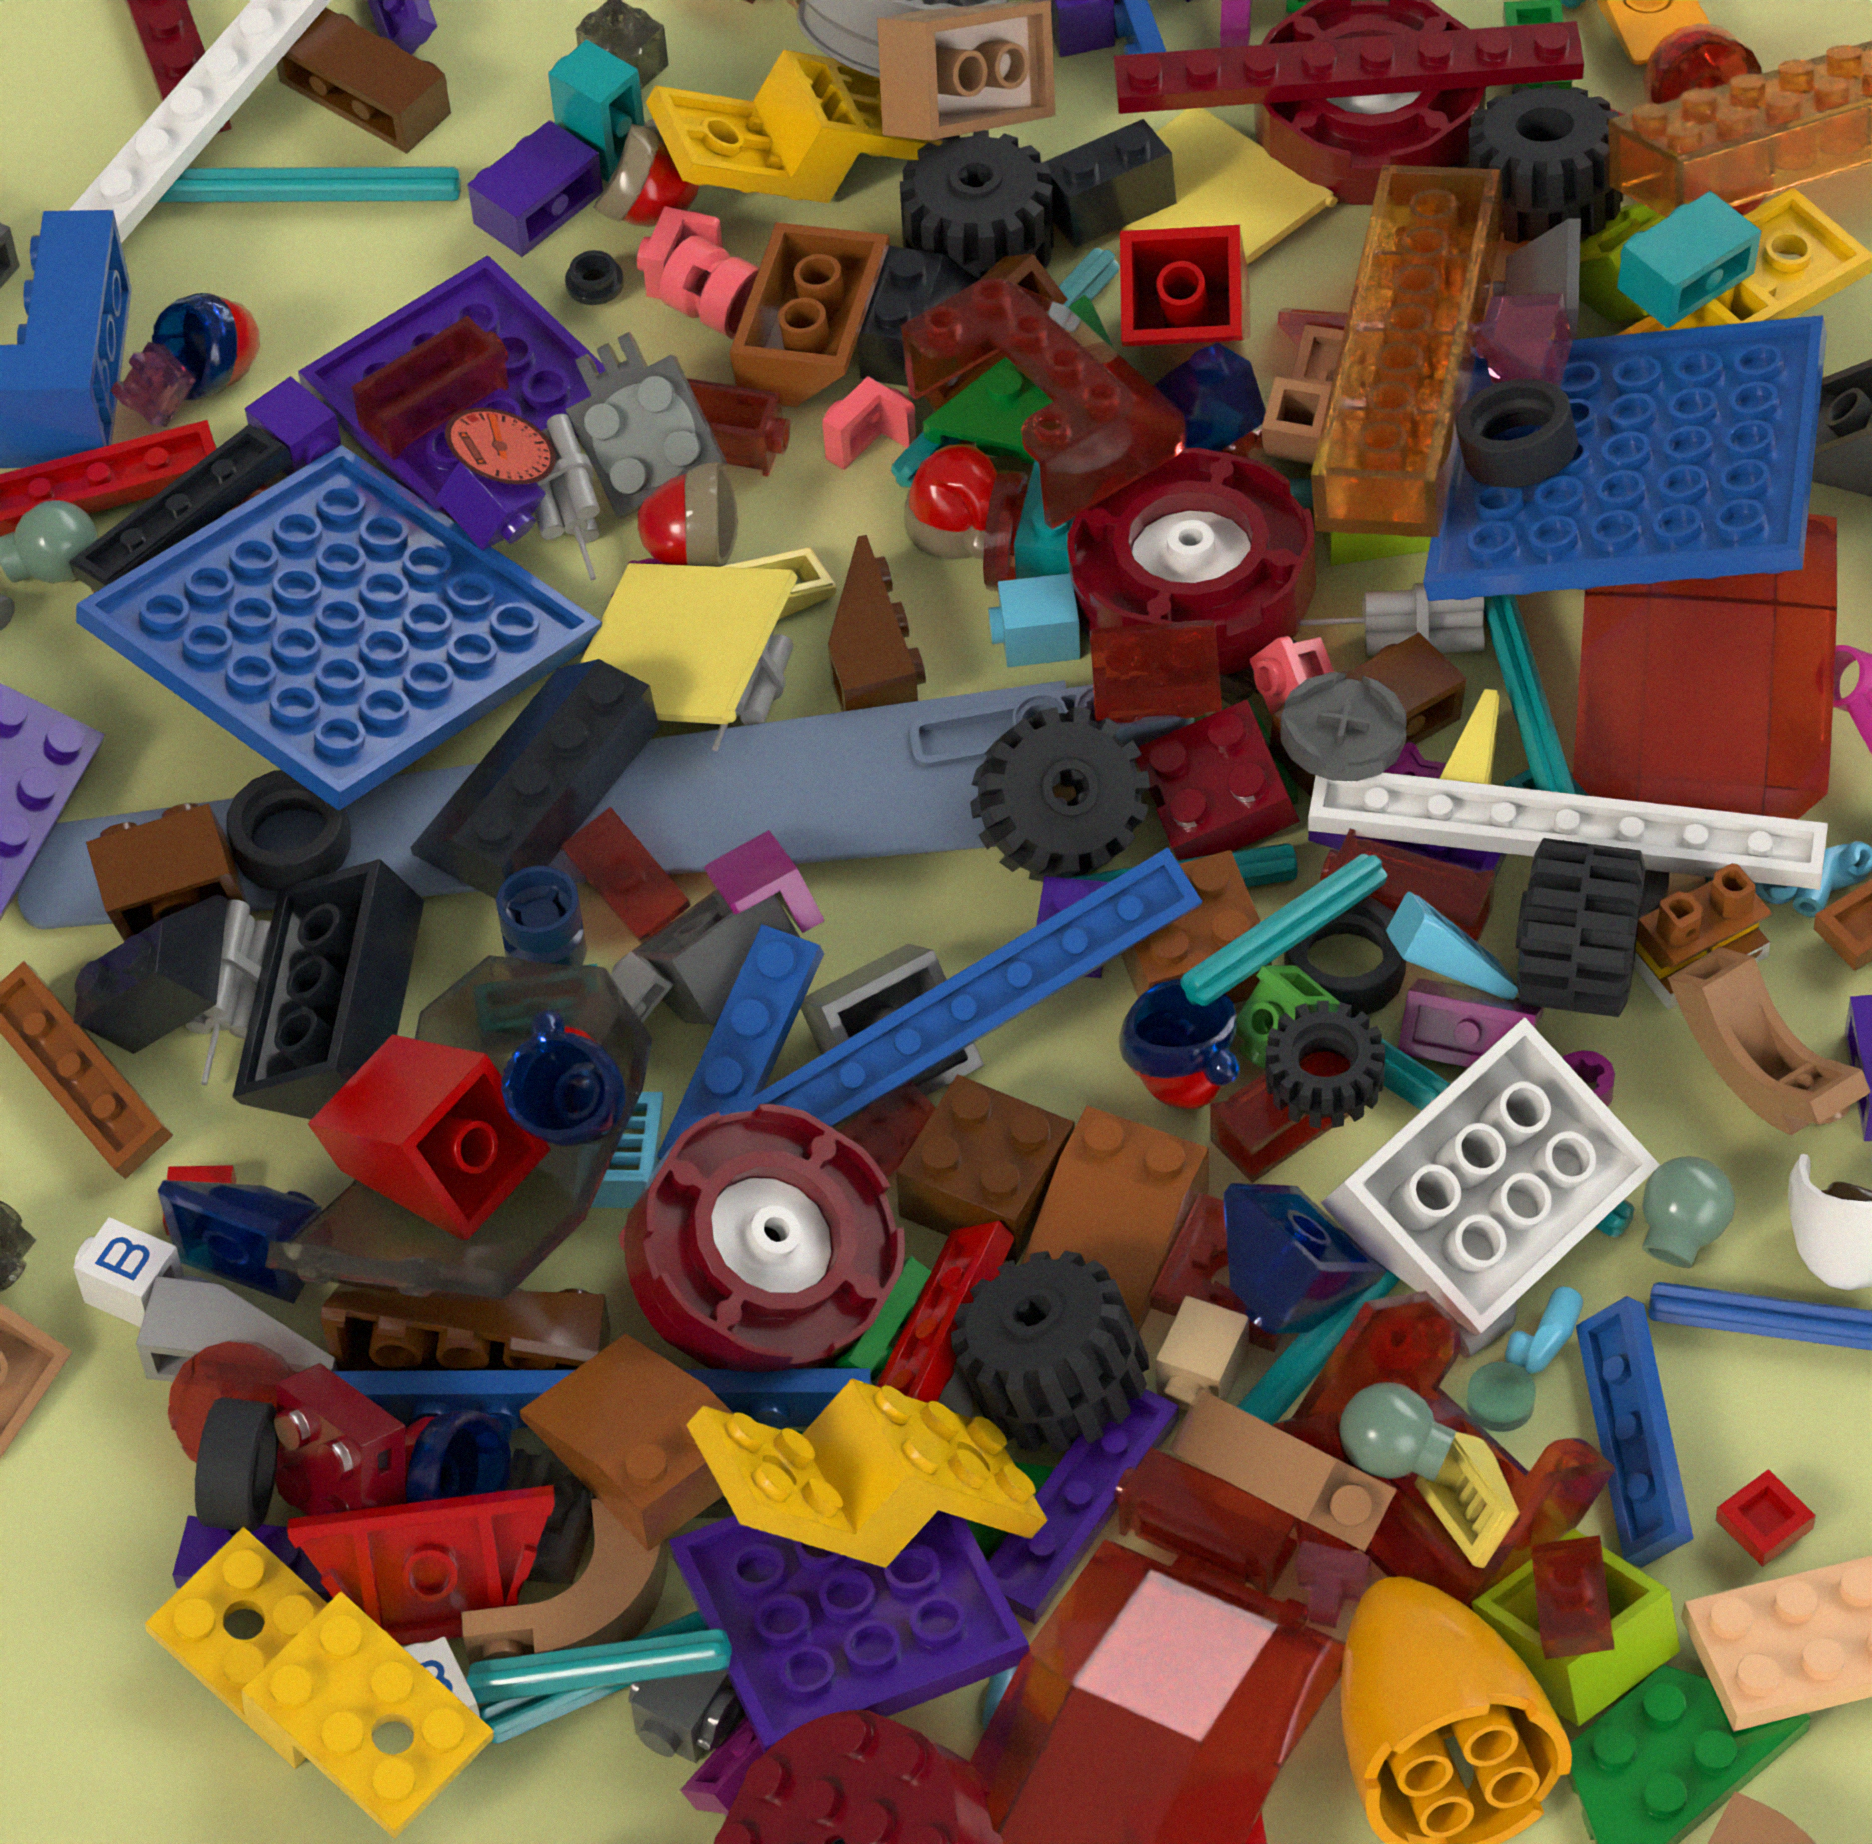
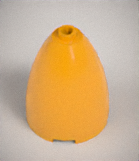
(1431, 1671)

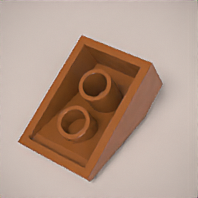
(1121, 1201)
(627, 1437)

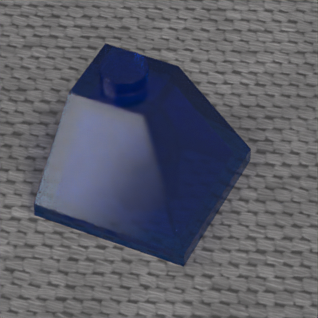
(1216, 397)
(230, 1230)
(1291, 1258)

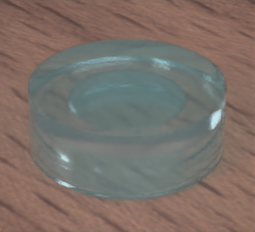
(1501, 1396)

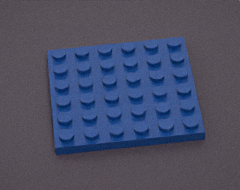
(1680, 469)
(338, 625)

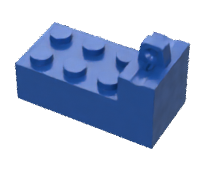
(73, 343)

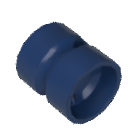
(541, 917)

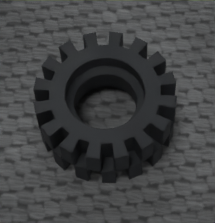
(1324, 1033)

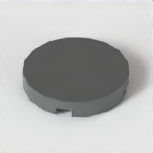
(1343, 727)

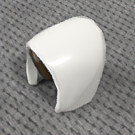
(1832, 1228)

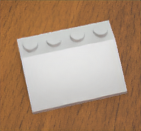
(1492, 1180)

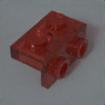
(1155, 670)

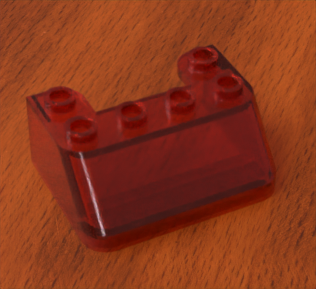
(1103, 416)
(1415, 1344)

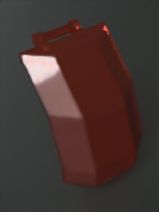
(1712, 688)
(1153, 1708)

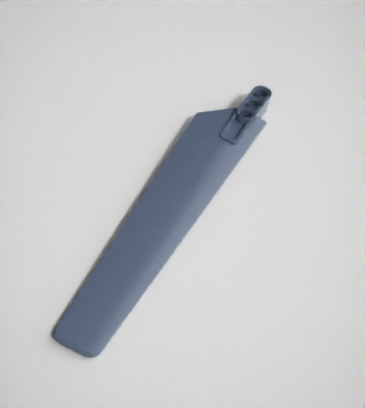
(820, 784)

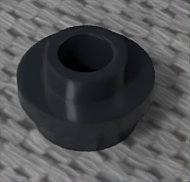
(594, 278)

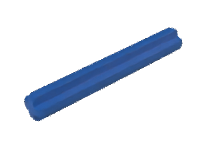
(1761, 1315)

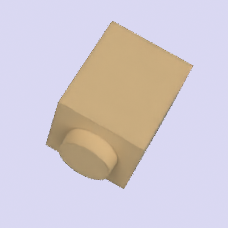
(1201, 1352)

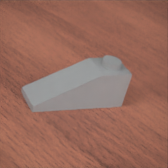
(196, 1314)

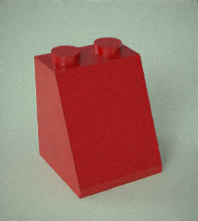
(1183, 286)
(429, 1133)

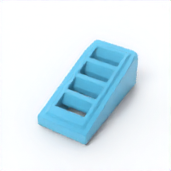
(1439, 945)
(623, 1187)

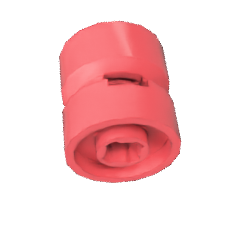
(708, 284)

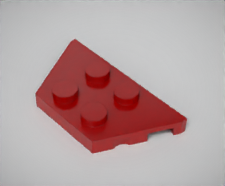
(428, 1559)

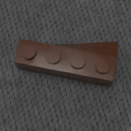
(413, 1333)

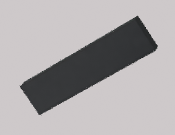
(183, 506)

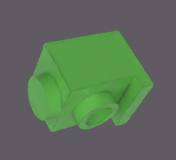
(1277, 993)

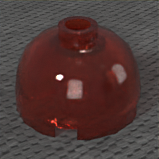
(1695, 59)

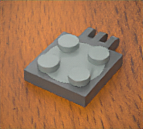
(640, 424)

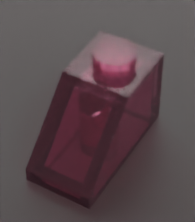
(1525, 338)

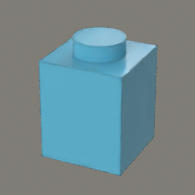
(1036, 620)

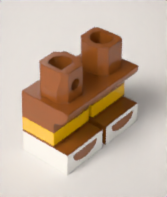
(1697, 922)

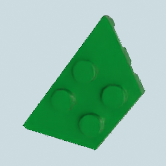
(1000, 402)
(1668, 1760)

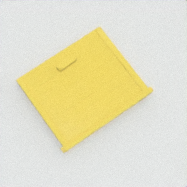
(1232, 182)
(691, 634)

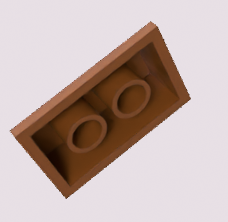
(806, 309)

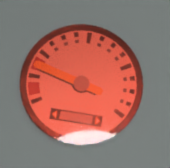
(500, 446)

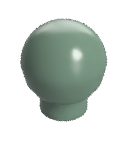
(46, 542)
(1687, 1207)
(1393, 1433)

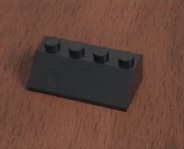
(541, 776)
(327, 986)

